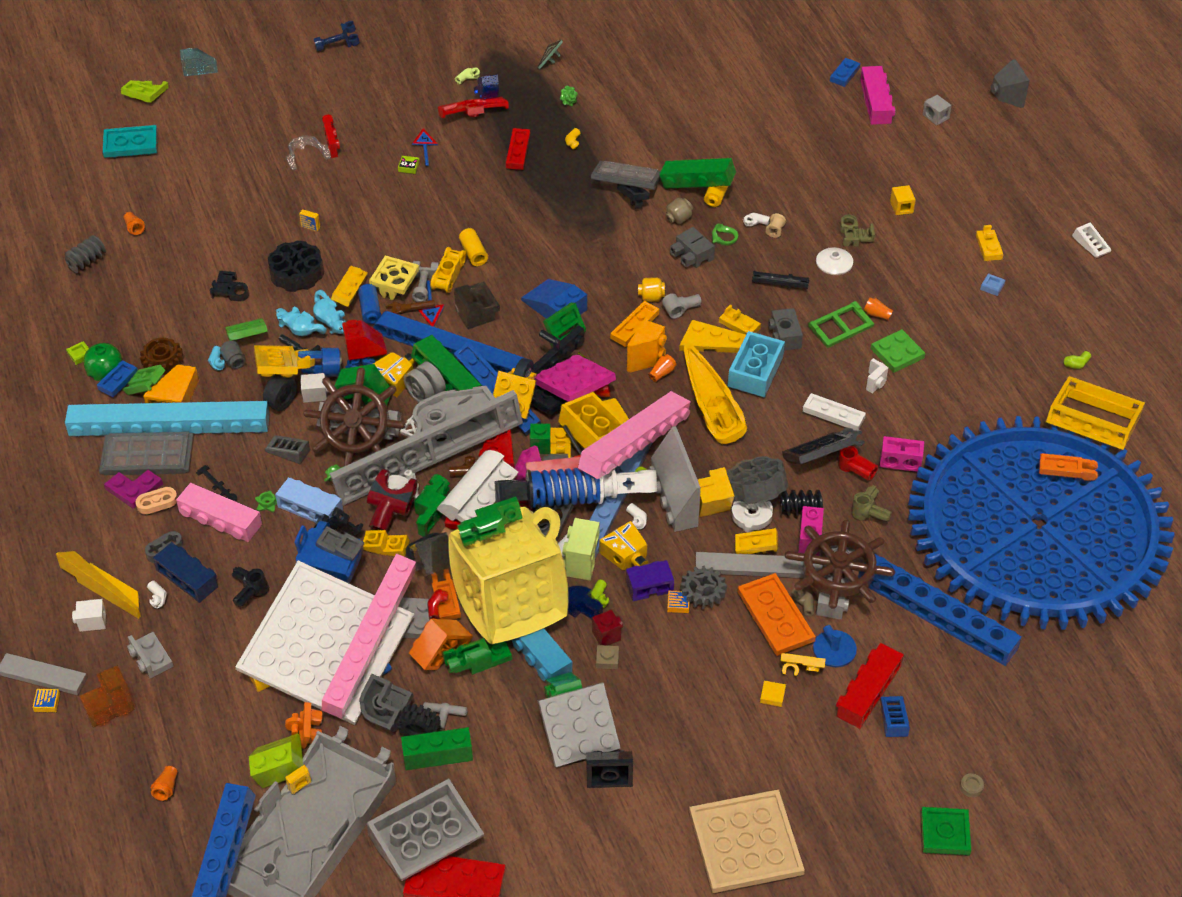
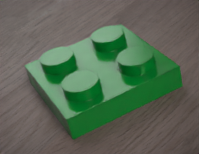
(945, 830)

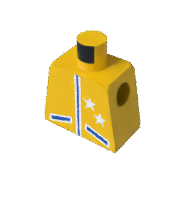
(394, 369)
(624, 547)

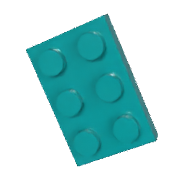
(130, 141)

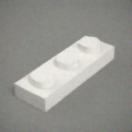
(834, 412)

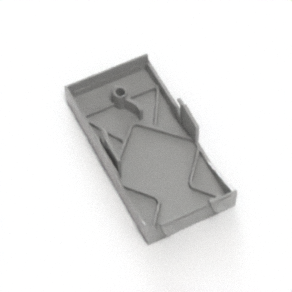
(308, 832)

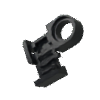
(227, 287)
(340, 523)

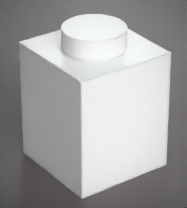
(313, 388)
(90, 615)

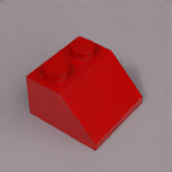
(362, 340)

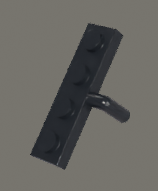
(560, 350)

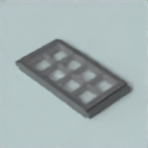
(146, 451)

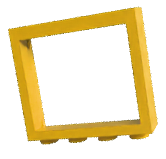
(1089, 425)

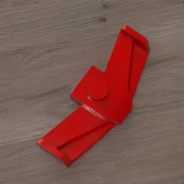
(472, 107)

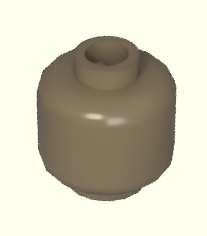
(679, 210)

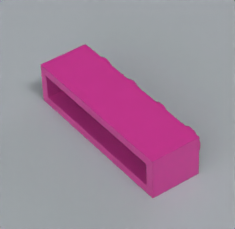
(877, 95)

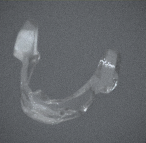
(300, 142)

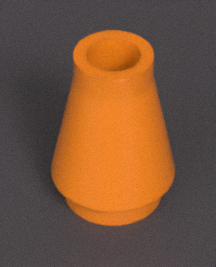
(134, 224)
(878, 309)
(662, 367)
(164, 784)

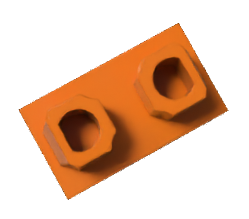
(302, 723)

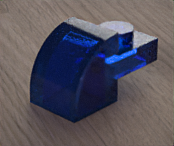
(487, 86)
(581, 602)

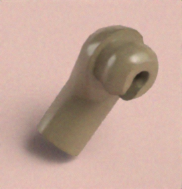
(805, 599)

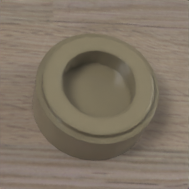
(972, 785)

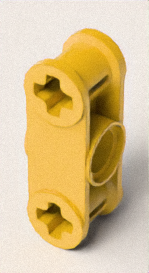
(448, 270)

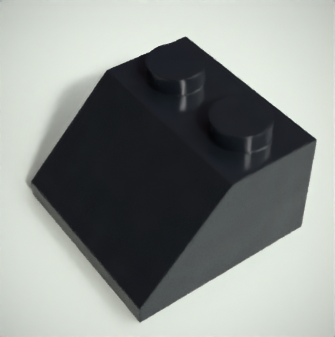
(609, 769)

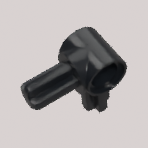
(253, 582)

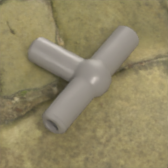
(445, 709)

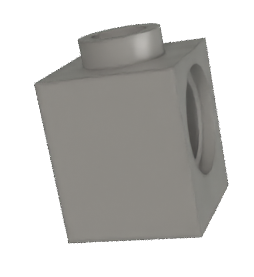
(937, 110)

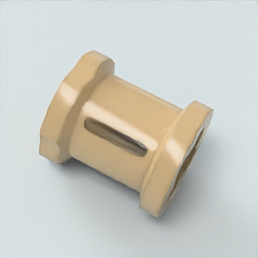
(774, 229)

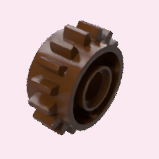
(161, 352)

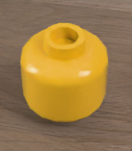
(651, 289)

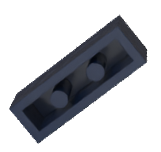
(186, 572)

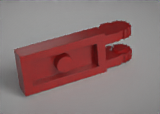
(331, 135)

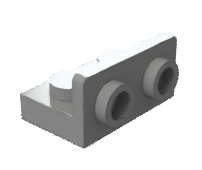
(150, 654)

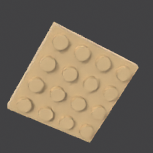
(746, 841)

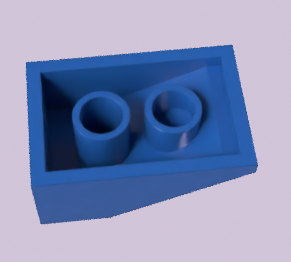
(553, 296)

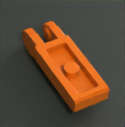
(1068, 466)
(450, 608)

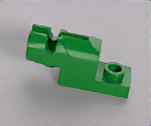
(428, 502)
(489, 521)
(476, 656)

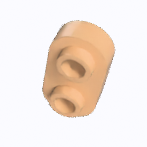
(156, 500)

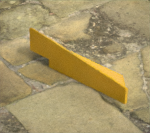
(100, 582)

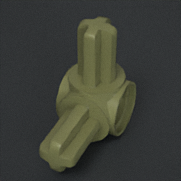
(865, 506)

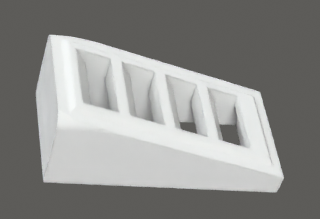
(1089, 230)

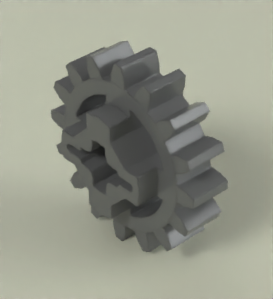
(703, 587)

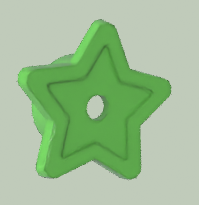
(263, 498)

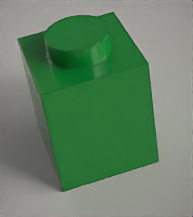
(541, 437)

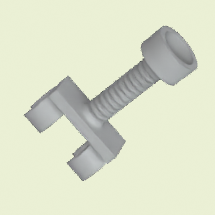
(420, 293)

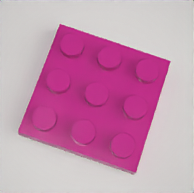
(574, 378)

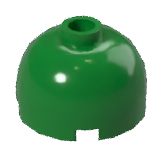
(101, 360)

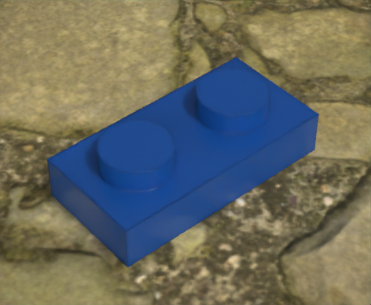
(845, 72)
(117, 378)

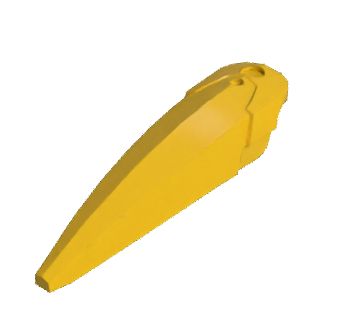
(714, 398)

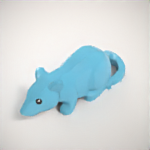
(325, 312)
(298, 323)

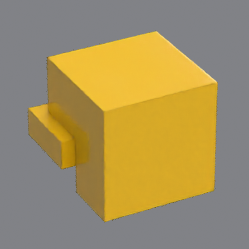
(715, 493)

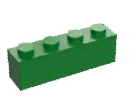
(698, 173)
(453, 373)

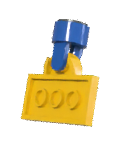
(286, 361)

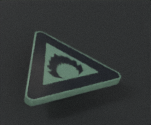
(551, 48)

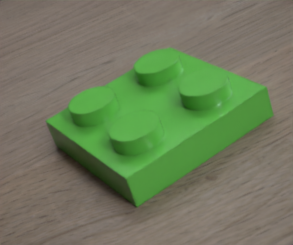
(897, 351)

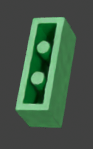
(437, 748)

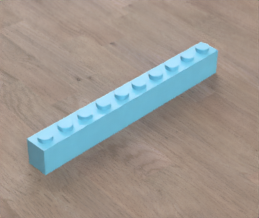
(168, 417)

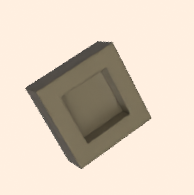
(607, 657)

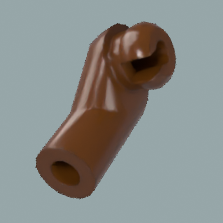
(462, 470)

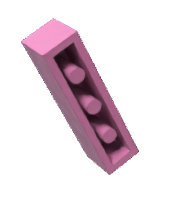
(219, 512)

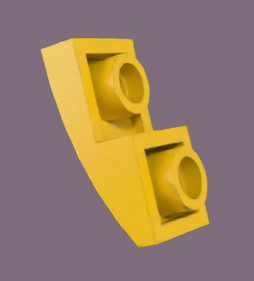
(381, 543)

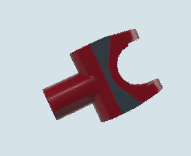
(389, 500)

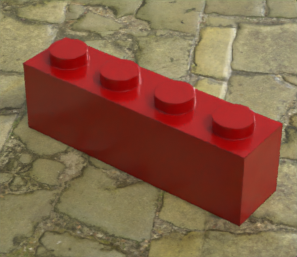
(869, 685)

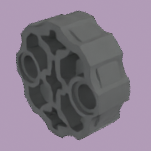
(757, 479)

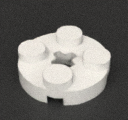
(752, 522)

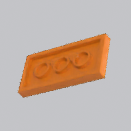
(776, 614)

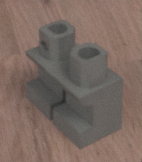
(693, 248)

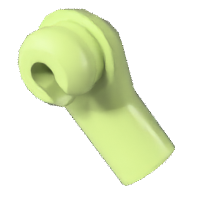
(467, 74)

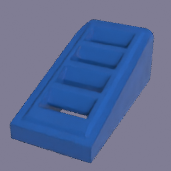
(895, 730)

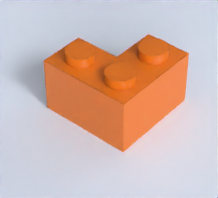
(436, 638)

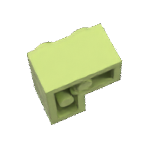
(581, 548)

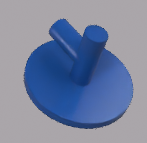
(834, 647)

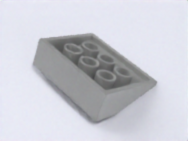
(676, 482)
(424, 830)

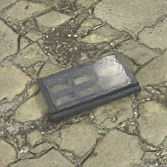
(626, 174)

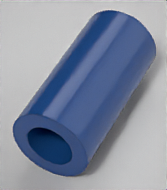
(369, 303)

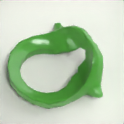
(721, 228)

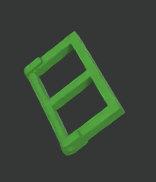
(813, 325)

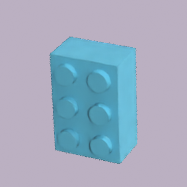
(756, 364)

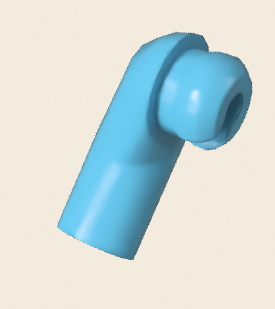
(214, 359)

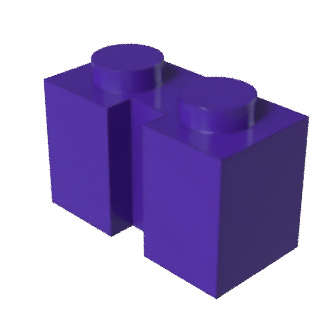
(649, 580)

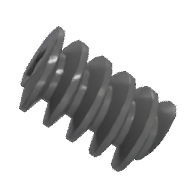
(84, 252)

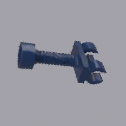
(348, 27)

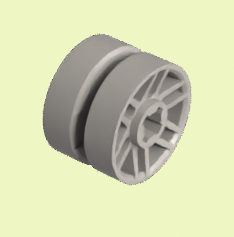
(424, 382)

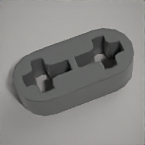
(161, 542)

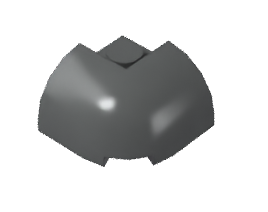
(383, 702)

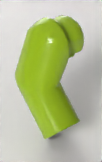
(1077, 362)
(597, 593)

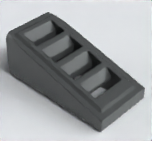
(290, 454)

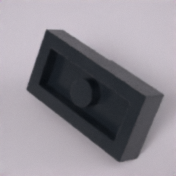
(635, 194)

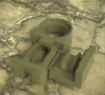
(853, 234)

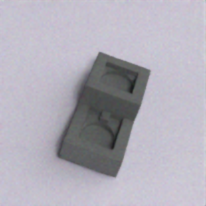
(339, 544)

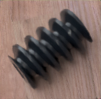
(796, 502)

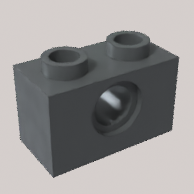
(786, 328)

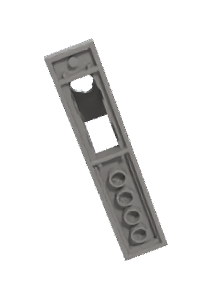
(435, 418)

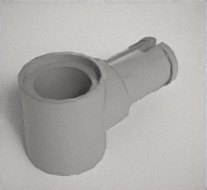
(677, 306)

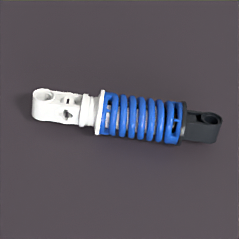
(573, 485)

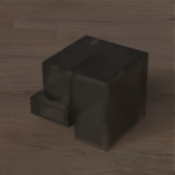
(475, 304)
(431, 554)

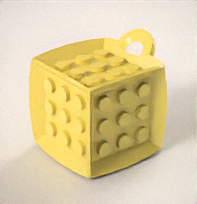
(513, 578)

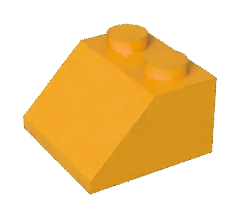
(646, 346)

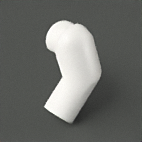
(639, 515)
(159, 594)

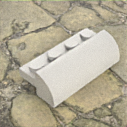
(477, 487)

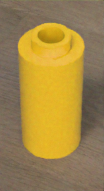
(715, 195)
(473, 247)

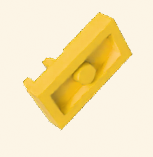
(989, 244)
(739, 322)
(560, 442)
(756, 541)
(812, 664)

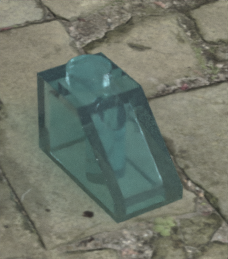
(197, 62)

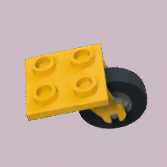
(521, 381)

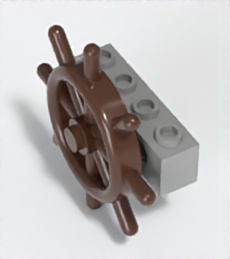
(355, 418)
(832, 580)

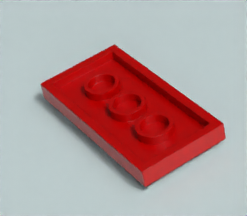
(457, 879)

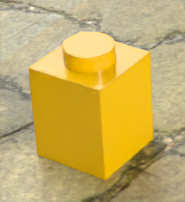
(902, 200)

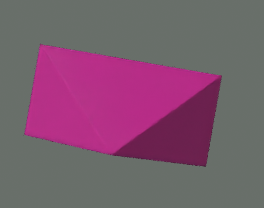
(528, 455)

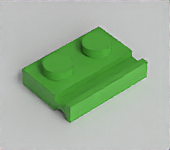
(246, 329)
(143, 379)

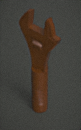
(398, 308)

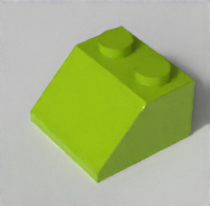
(276, 760)

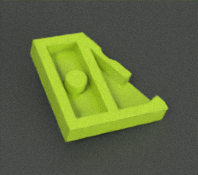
(143, 90)

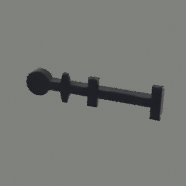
(217, 485)

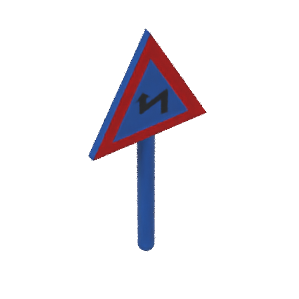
(424, 139)
(431, 314)

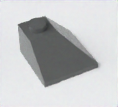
(1011, 84)

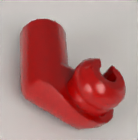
(437, 597)

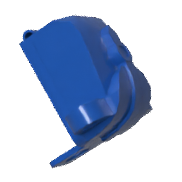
(323, 560)

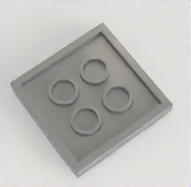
(578, 724)

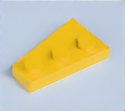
(707, 336)

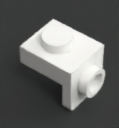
(877, 376)

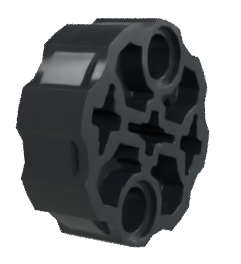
(295, 266)

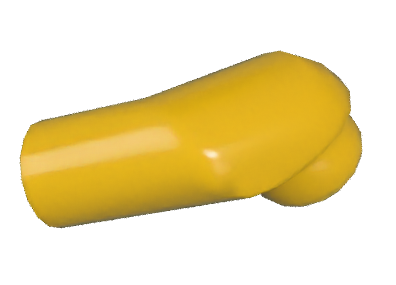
(571, 138)

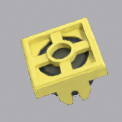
(395, 276)

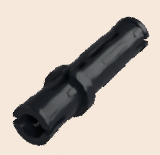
(782, 280)

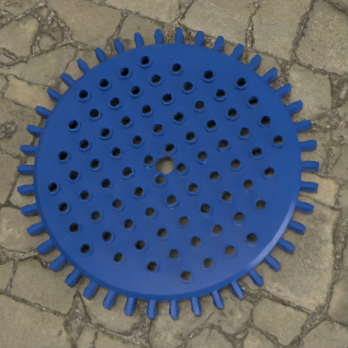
(1022, 450)

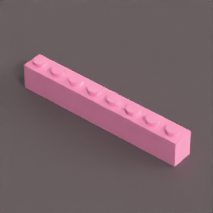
(634, 435)
(368, 636)

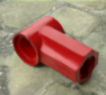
(850, 461)

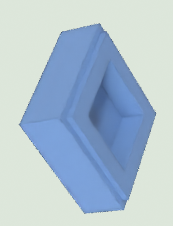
(992, 284)

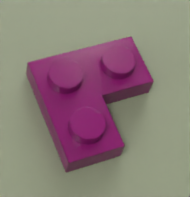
(129, 490)

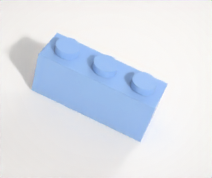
(306, 500)

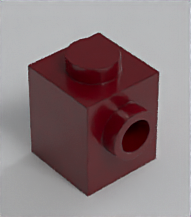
(607, 628)

